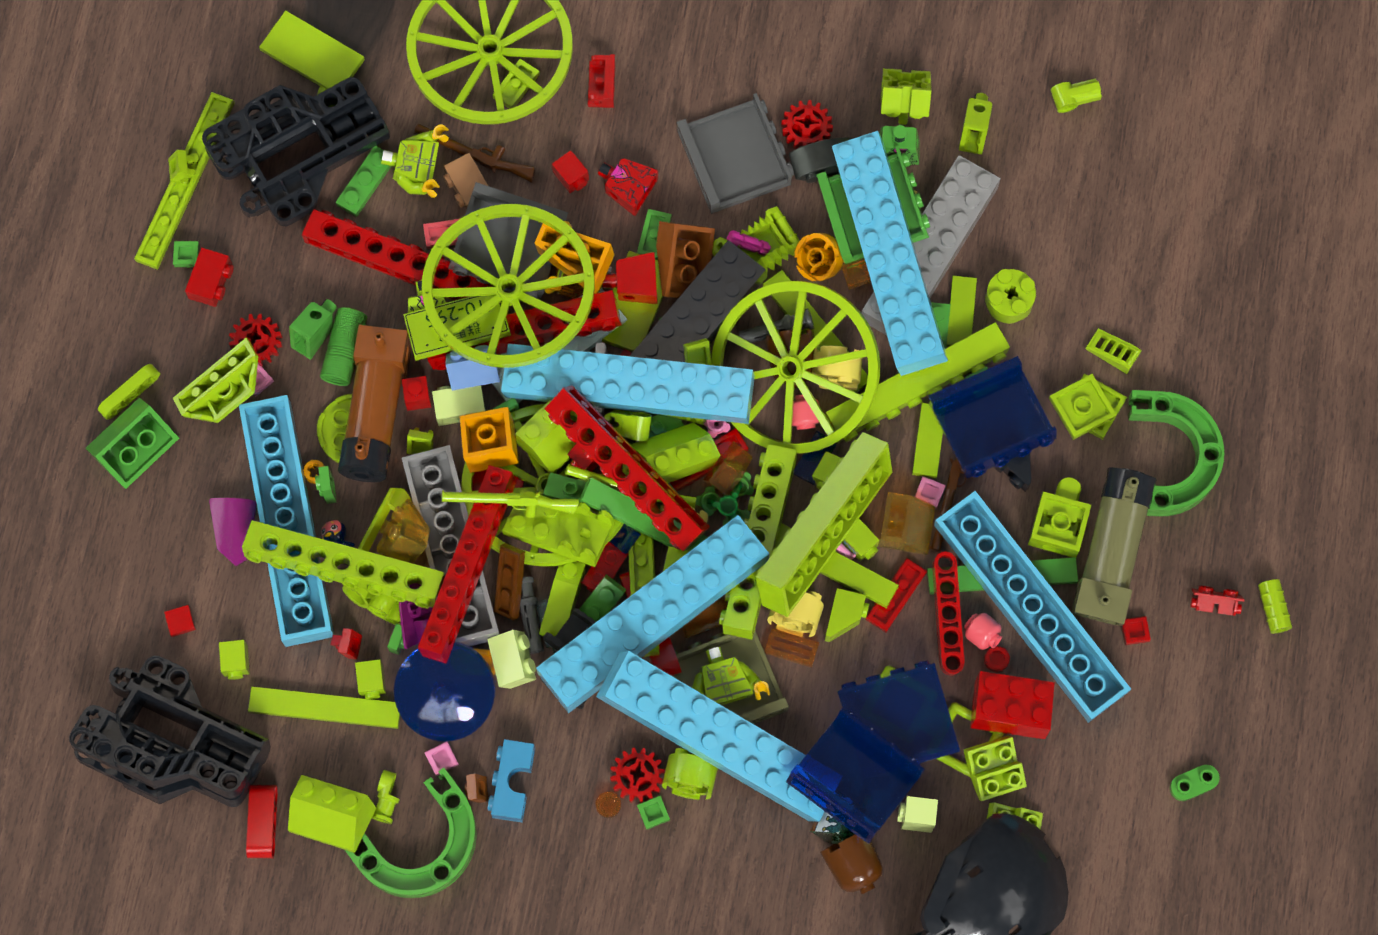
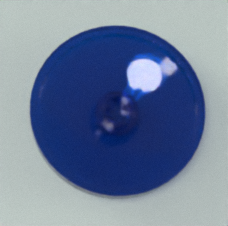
(444, 698)

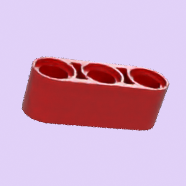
(261, 821)

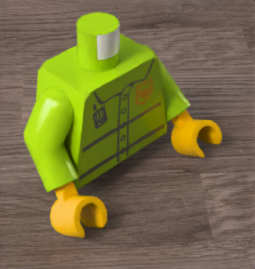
(416, 161)
(727, 679)

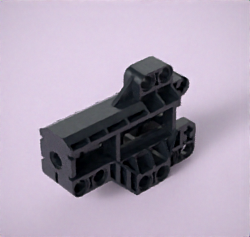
(306, 116)
(170, 766)

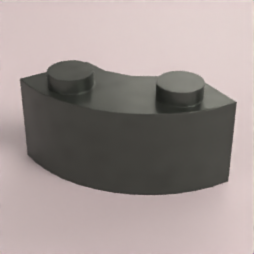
(815, 159)

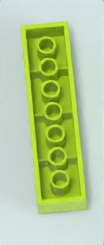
(824, 524)

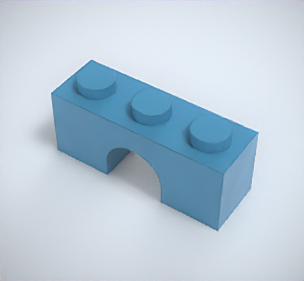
(513, 758)

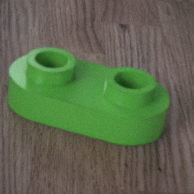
(1195, 783)

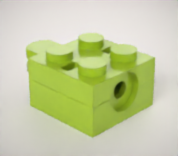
(1060, 519)

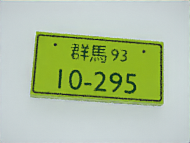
(426, 341)

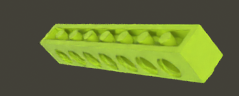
(775, 459)
(287, 541)

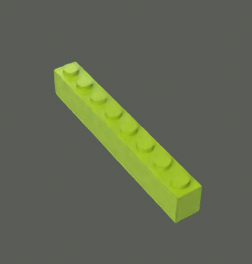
(907, 390)

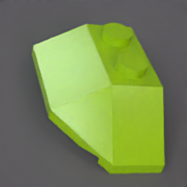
(221, 386)

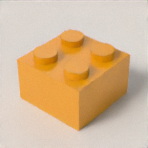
(488, 439)

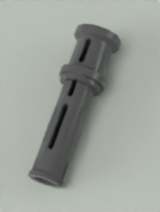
(760, 332)
(529, 616)

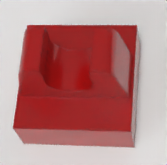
(347, 643)

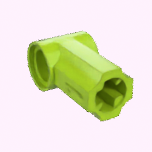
(1069, 96)

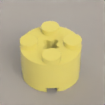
(842, 373)
(803, 617)

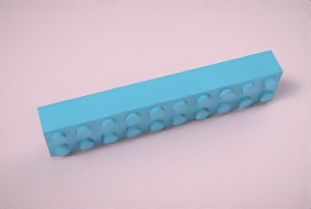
(889, 253)
(635, 384)
(285, 503)
(1032, 606)
(654, 612)
(706, 730)

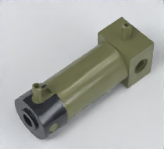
(1105, 584)

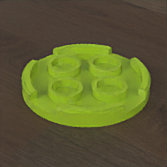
(332, 426)

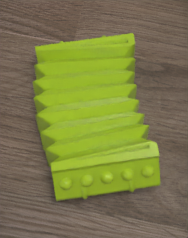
(773, 230)

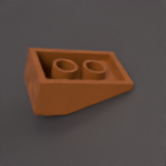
(682, 255)

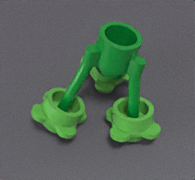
(728, 504)

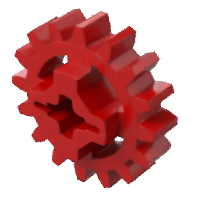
(819, 127)
(255, 329)
(625, 772)

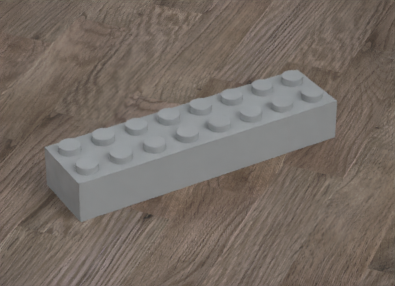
(952, 218)
(427, 477)

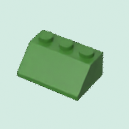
(132, 443)

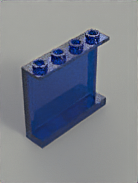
(992, 418)
(905, 711)
(855, 775)

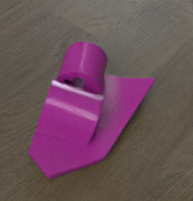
(231, 523)
(413, 620)

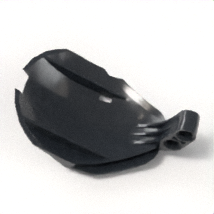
(1016, 883)

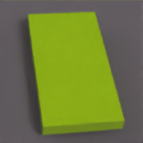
(310, 52)
(639, 318)

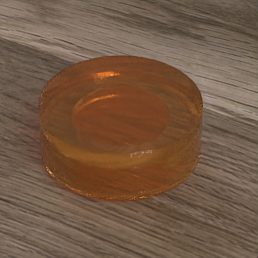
(608, 804)

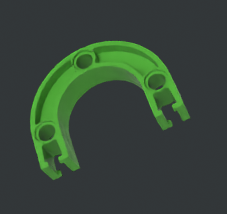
(1204, 436)
(455, 856)

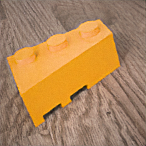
(567, 260)

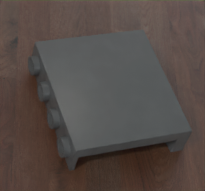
(735, 155)
(504, 237)

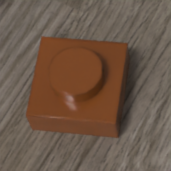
(476, 788)

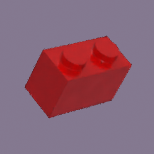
(209, 277)

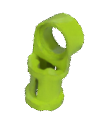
(386, 801)

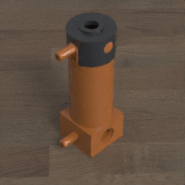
(381, 364)

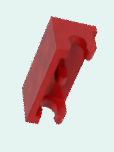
(601, 81)

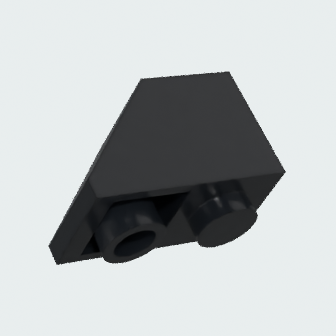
(1018, 471)

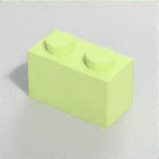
(452, 404)
(512, 659)
(918, 814)

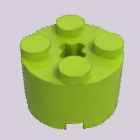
(1015, 283)
(689, 775)

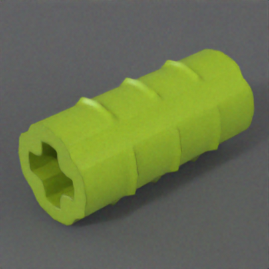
(1275, 606)

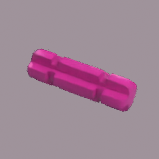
(749, 243)

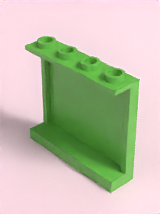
(841, 216)

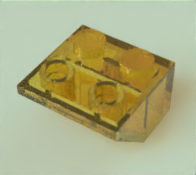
(907, 524)
(404, 534)

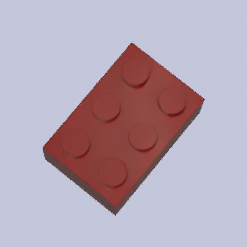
(1012, 705)

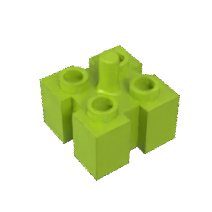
(905, 94)

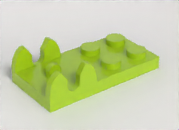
(570, 535)

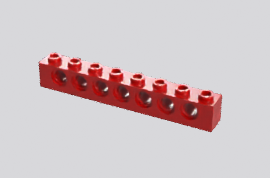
(321, 222)
(607, 320)
(639, 469)
(465, 568)

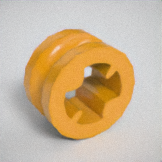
(311, 464)

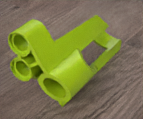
(382, 605)

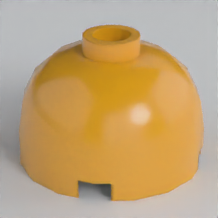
(818, 257)

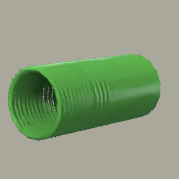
(339, 368)

